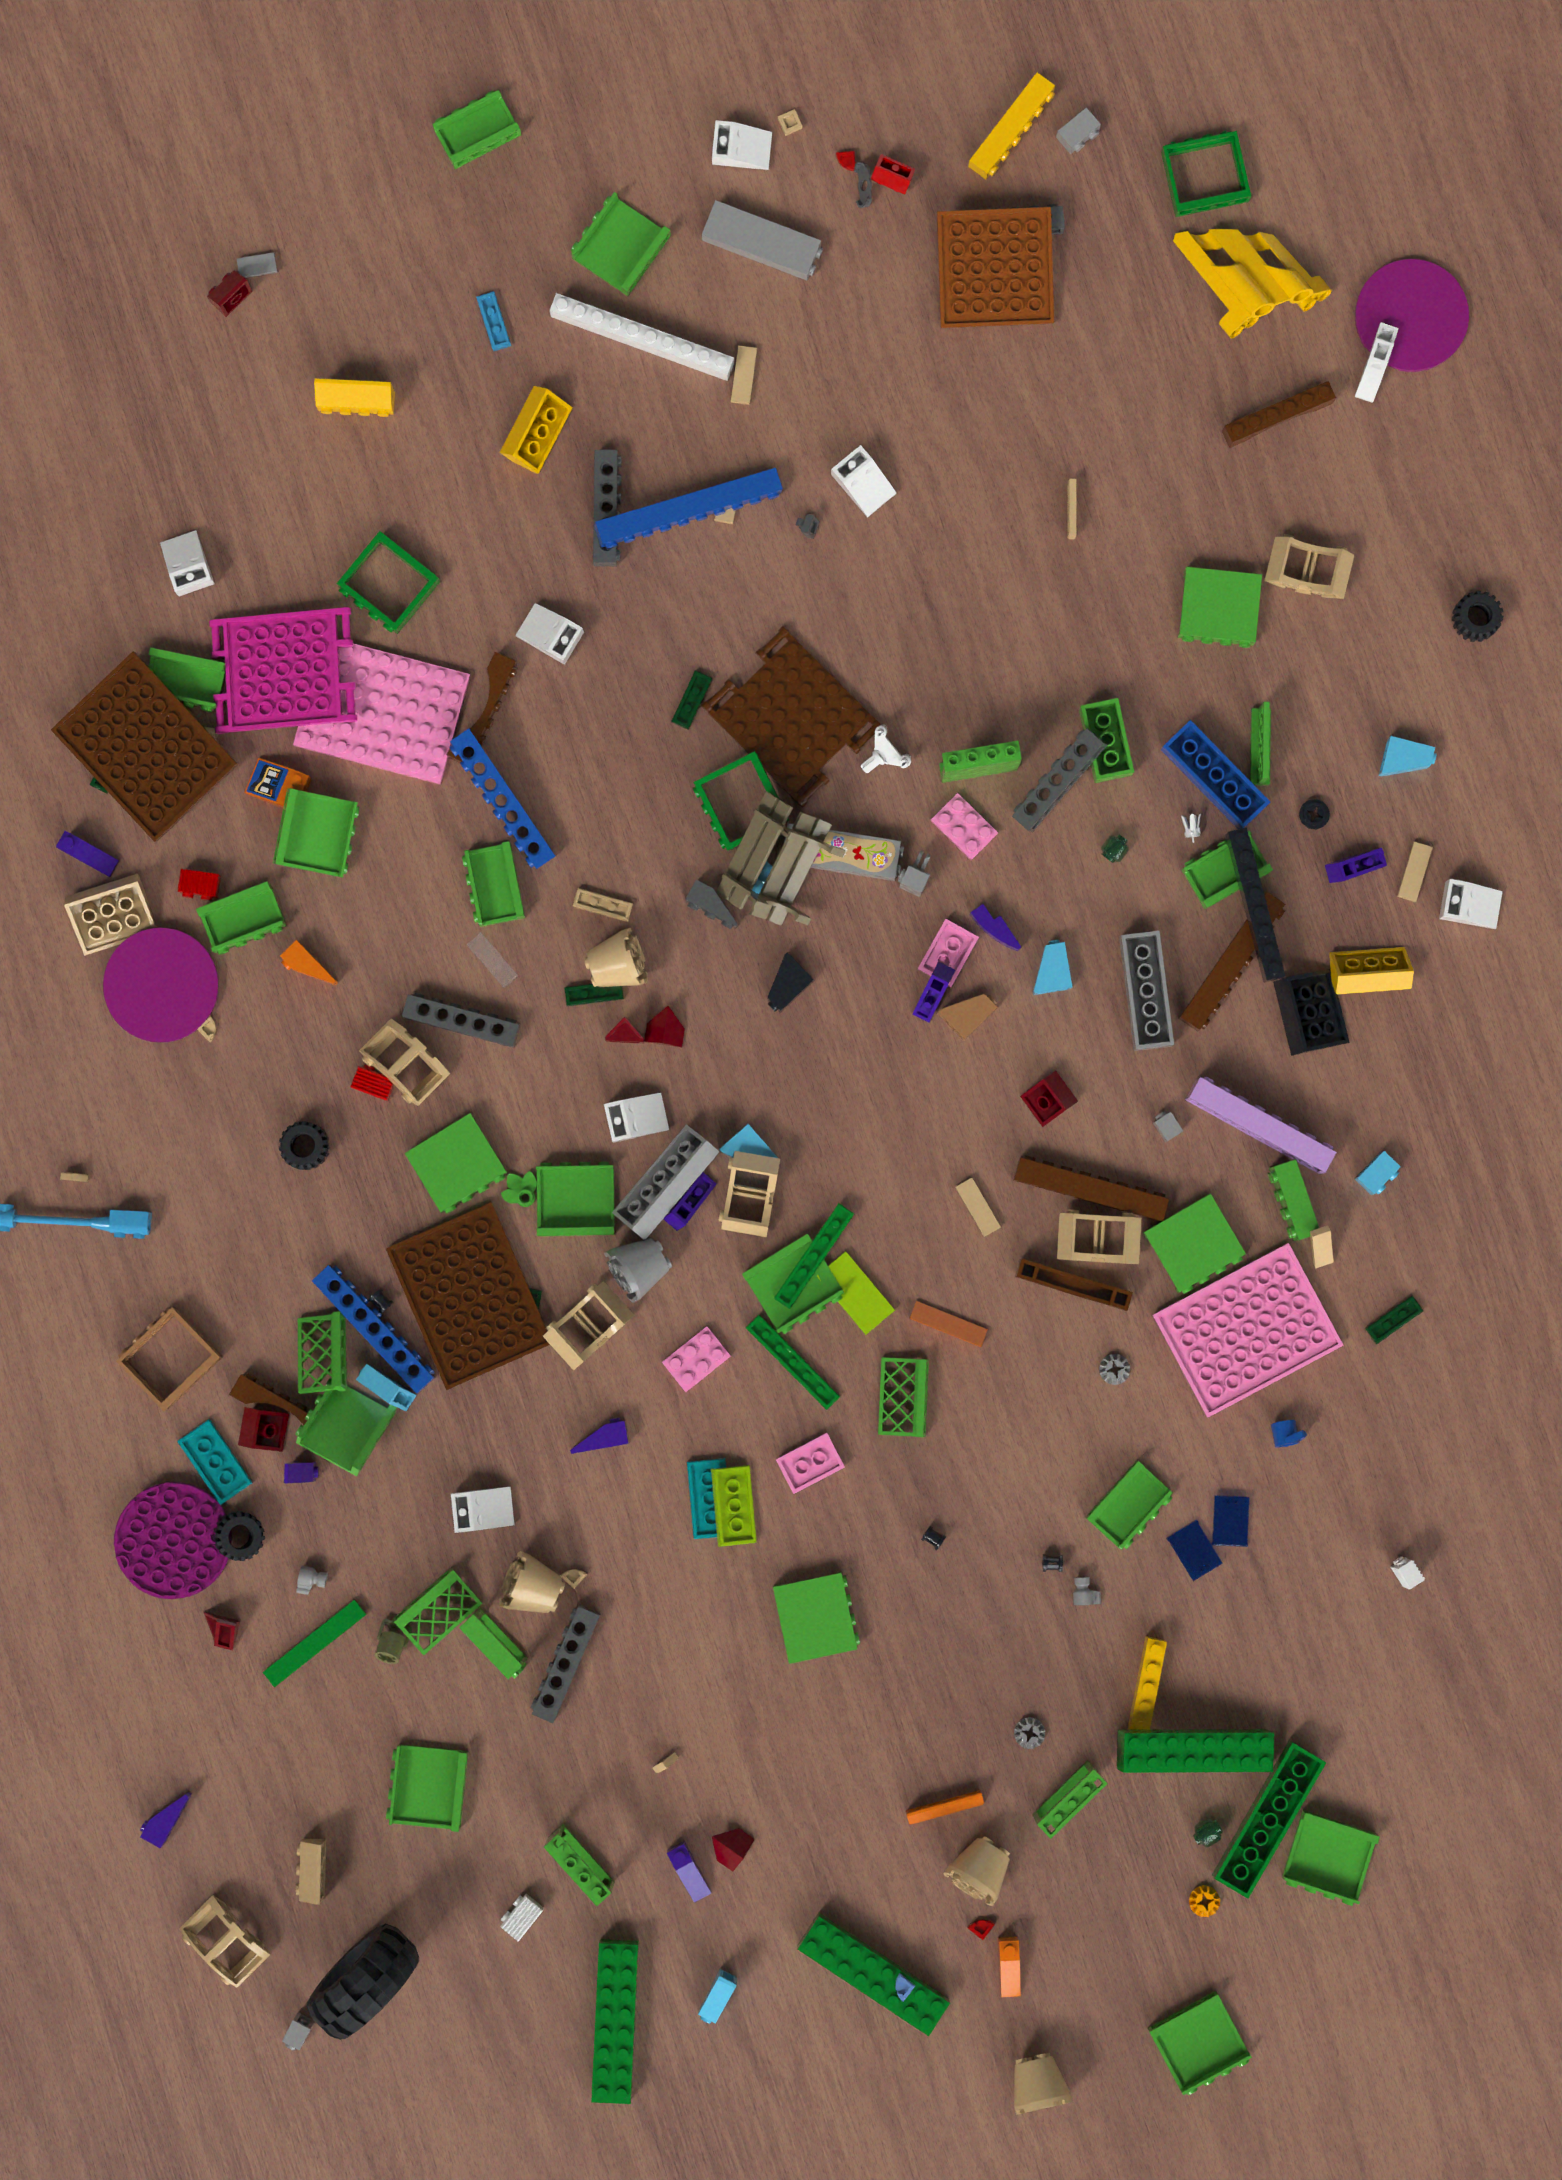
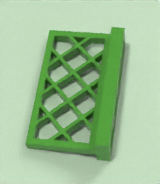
(1260, 744)
(337, 1356)
(920, 1397)
(427, 1597)

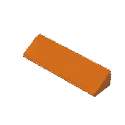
(948, 1324)
(945, 1807)

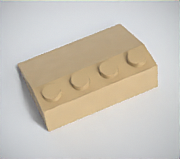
(109, 913)

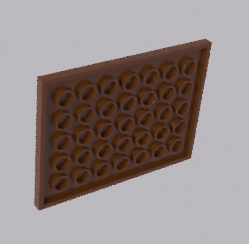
(144, 746)
(469, 1296)

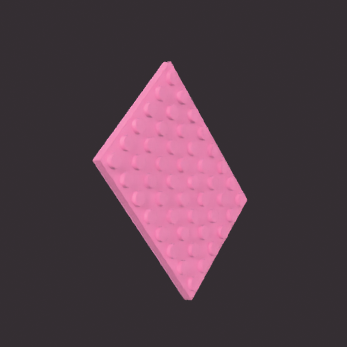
(402, 713)
(1247, 1330)

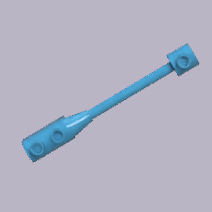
(119, 1221)

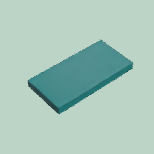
(215, 1462)
(702, 1496)

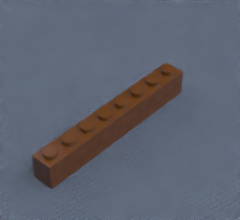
(1226, 971)
(1091, 1189)

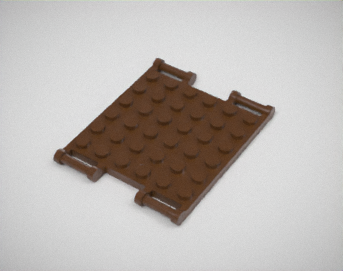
(792, 716)

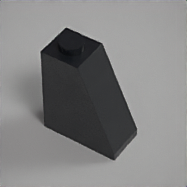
(788, 984)

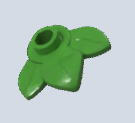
(518, 1187)

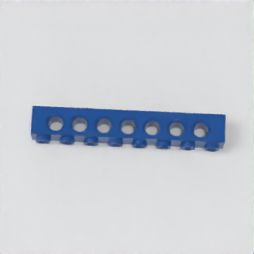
(467, 739)
(324, 1281)

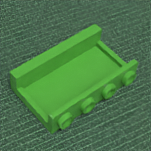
(476, 129)
(189, 677)
(1214, 873)
(493, 884)
(242, 918)
(1129, 1505)

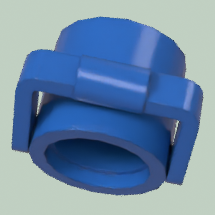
(1286, 1433)

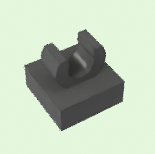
(808, 525)

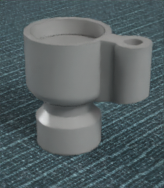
(308, 1577)
(1083, 1594)

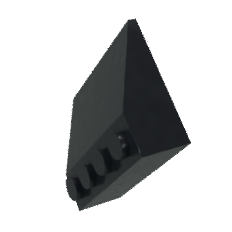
(1310, 1012)

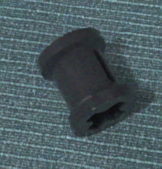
(380, 1301)
(933, 1538)
(1048, 1559)

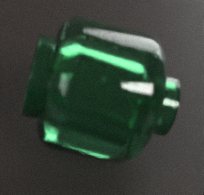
(1115, 848)
(1207, 1832)

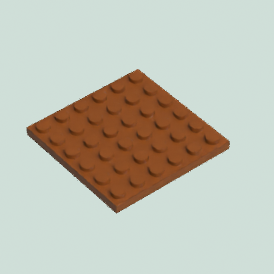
(995, 267)

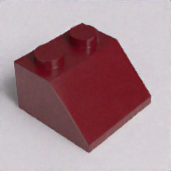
(229, 292)
(1049, 1098)
(263, 1429)

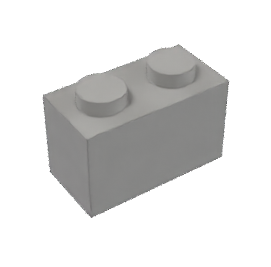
(1078, 131)
(298, 2032)

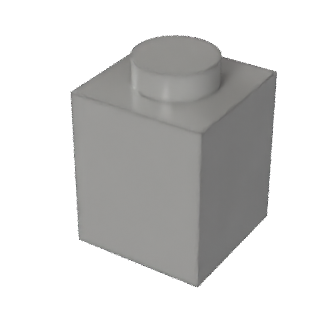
(1167, 1126)

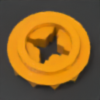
(1196, 1897)

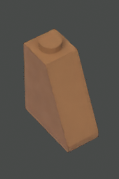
(968, 1014)

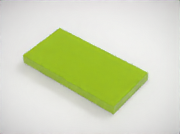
(860, 1296)
(733, 1505)

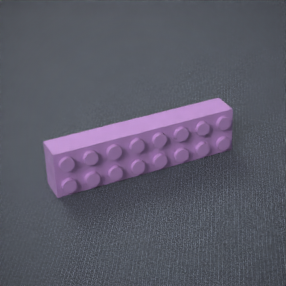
(1261, 1126)

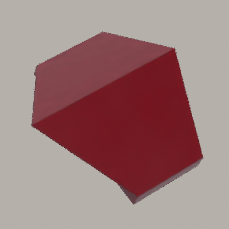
(665, 1029)
(624, 1033)
(223, 1630)
(732, 1847)

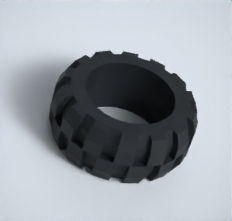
(363, 1981)

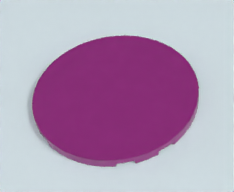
(1423, 305)
(160, 985)
(168, 1540)

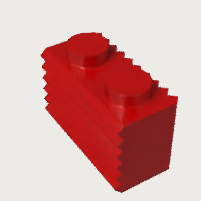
(892, 174)
(199, 884)
(372, 1082)

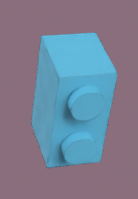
(1378, 1173)

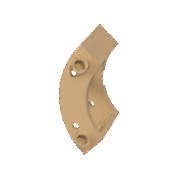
(1278, 561)
(382, 1040)
(754, 1164)
(1066, 1238)
(611, 1303)
(246, 1965)

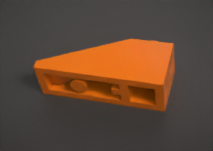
(303, 962)
(1009, 1966)

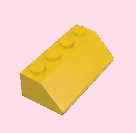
(354, 397)
(536, 429)
(1371, 970)

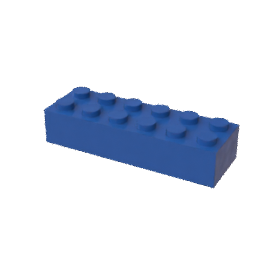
(1215, 775)

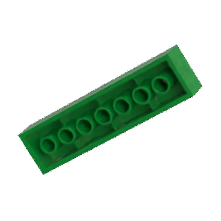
(1195, 1750)
(1268, 1819)
(872, 1973)
(615, 2021)

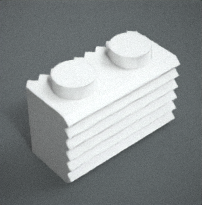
(1407, 1572)
(521, 1917)

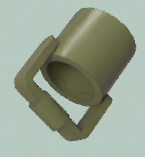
(390, 1643)

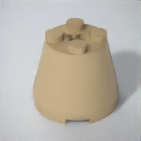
(617, 961)
(530, 1586)
(980, 1870)
(1039, 2084)

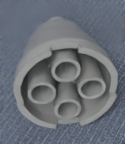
(638, 1266)

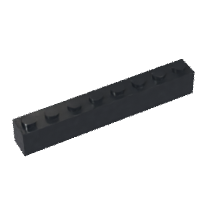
(1255, 905)

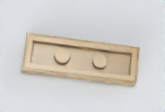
(744, 375)
(1071, 509)
(1414, 871)
(602, 905)
(978, 1207)
(1321, 1246)

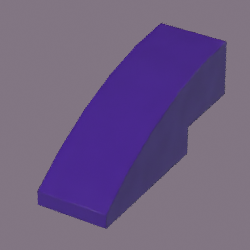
(995, 928)

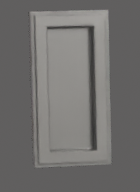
(257, 265)

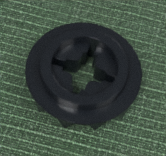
(1322, 811)

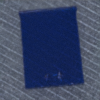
(1230, 1521)
(1194, 1550)

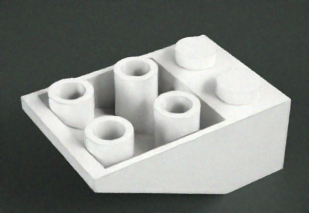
(741, 146)
(863, 481)
(186, 563)
(550, 633)
(1470, 904)
(636, 1117)
(482, 1509)

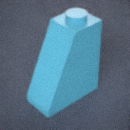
(1405, 756)
(1053, 969)
(747, 1141)
(385, 1387)
(717, 1996)

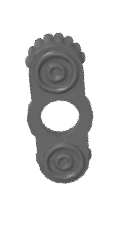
(864, 174)

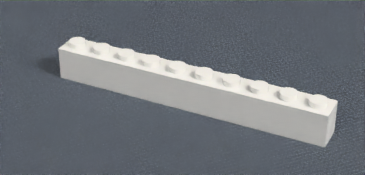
(641, 337)

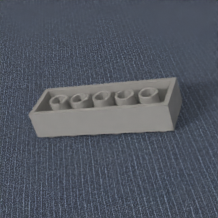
(1146, 990)
(665, 1182)

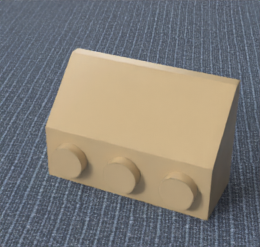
(311, 1870)

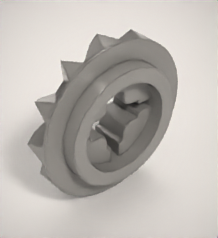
(1106, 1364)
(1021, 1737)

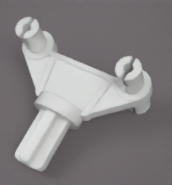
(884, 752)

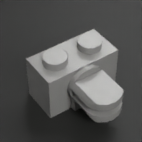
(914, 879)

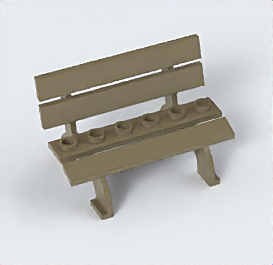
(795, 838)

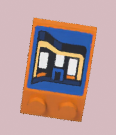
(271, 780)

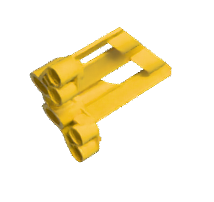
(1250, 285)

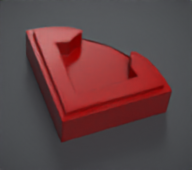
(846, 159)
(981, 1928)

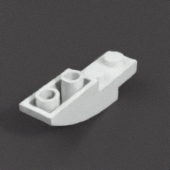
(1376, 362)

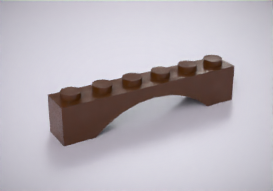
(1292, 407)
(500, 672)
(1073, 1284)
(250, 1391)

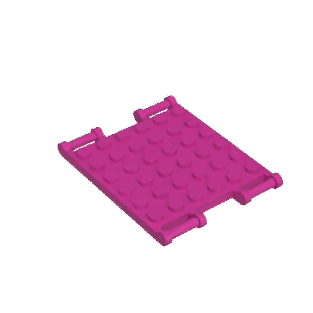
(282, 670)

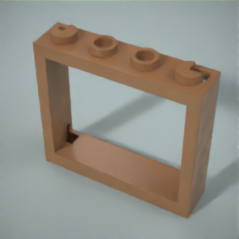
(153, 1328)

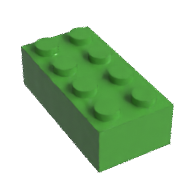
(1107, 723)
(1293, 1200)

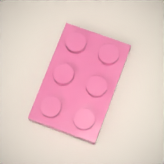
(964, 826)
(949, 947)
(696, 1359)
(810, 1463)

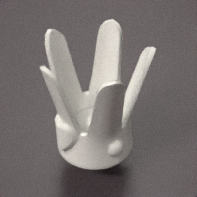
(1194, 829)

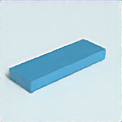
(493, 321)

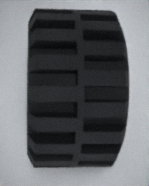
(1481, 601)
(287, 1145)
(255, 1536)

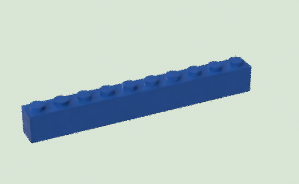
(687, 508)

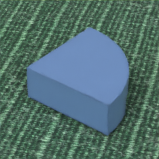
(903, 1986)

